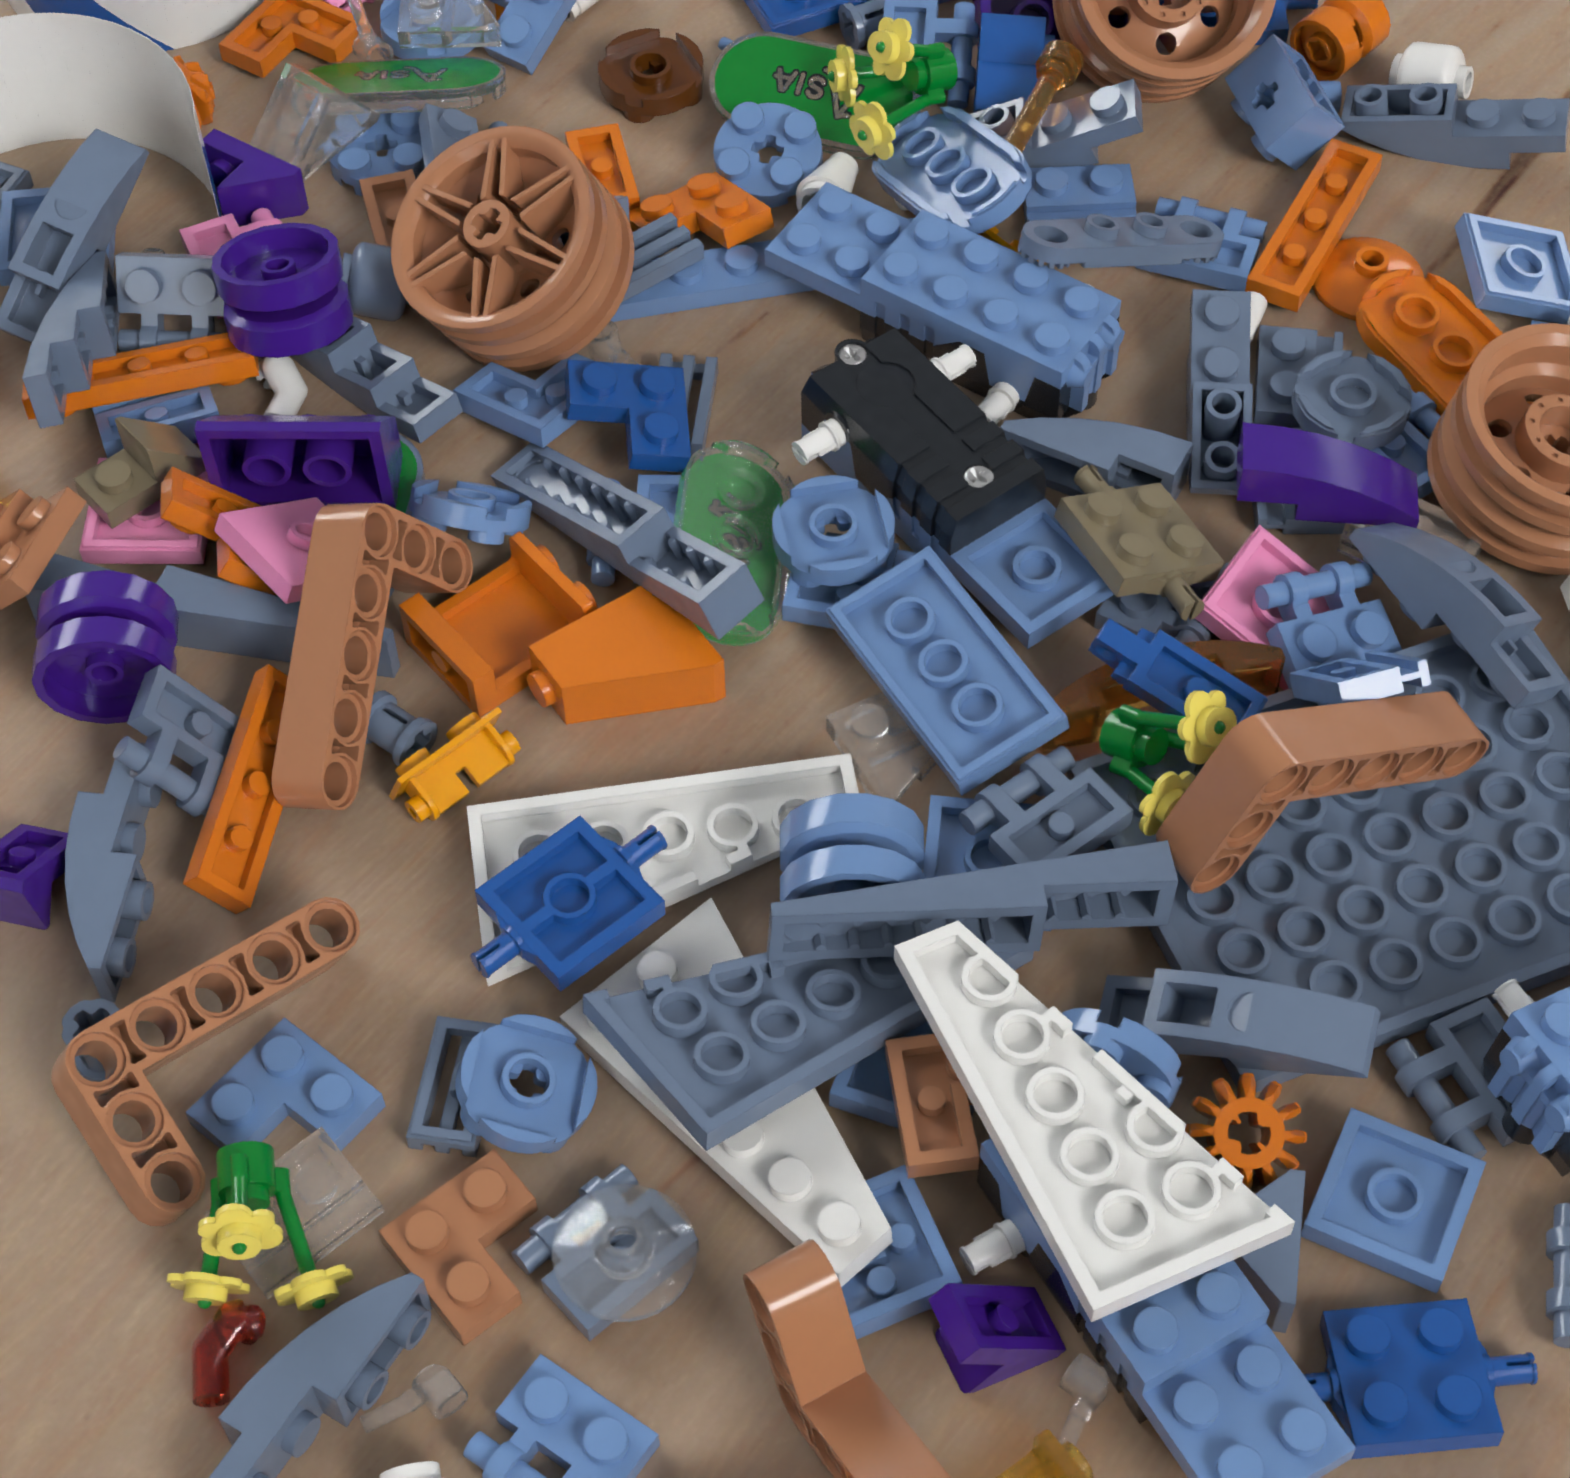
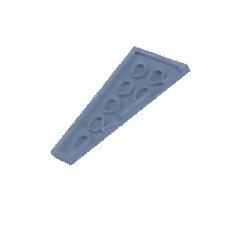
(756, 1032)

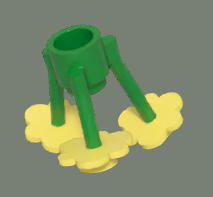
(921, 67)
(1138, 740)
(243, 1226)

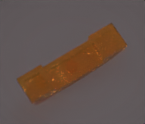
(1098, 694)

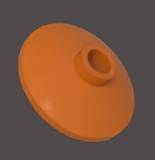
(1353, 267)

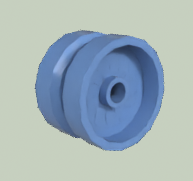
(849, 845)

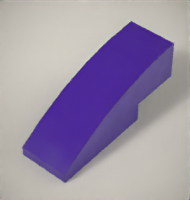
(1324, 477)

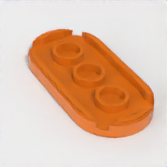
(1424, 330)

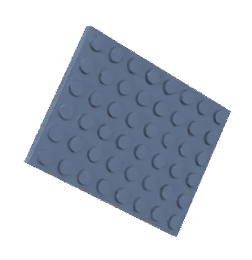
(1401, 889)

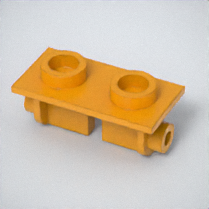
(432, 777)

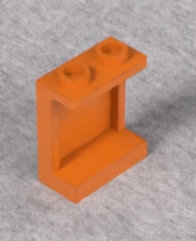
(484, 632)

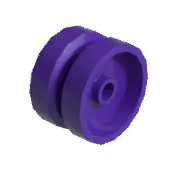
(283, 289)
(99, 641)

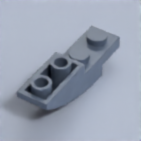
(1074, 127)
(1437, 127)
(69, 228)
(1217, 387)
(1455, 589)
(105, 876)
(1247, 1021)
(326, 1369)

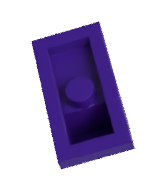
(253, 180)
(28, 865)
(993, 1332)

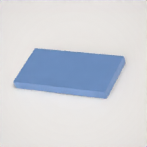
(946, 670)

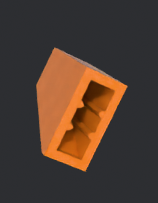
(625, 662)

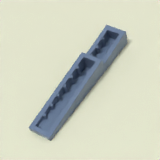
(634, 538)
(220, 614)
(999, 905)

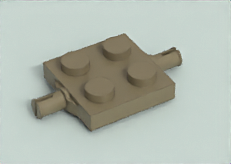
(1139, 540)

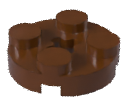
(675, 81)

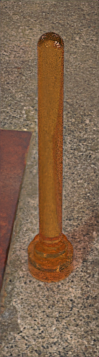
(1055, 70)

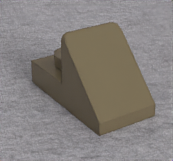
(134, 475)

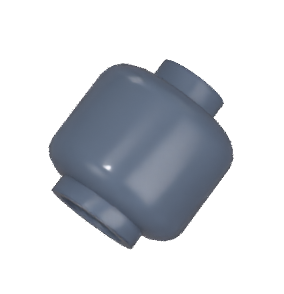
(373, 283)

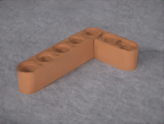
(338, 637)
(1309, 756)
(184, 1027)
(823, 1372)

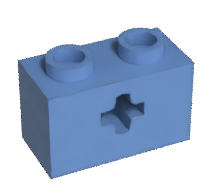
(1283, 103)

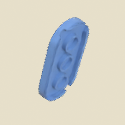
(955, 170)

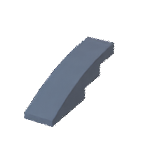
(72, 334)
(382, 382)

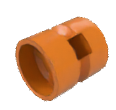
(1340, 35)

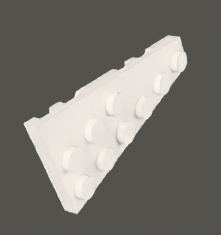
(710, 821)
(1089, 1147)
(783, 1165)

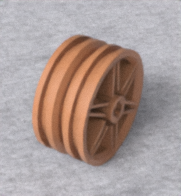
(1196, 51)
(490, 229)
(1506, 462)

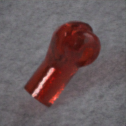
(211, 1350)

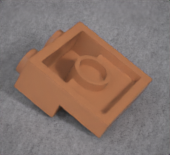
(30, 536)

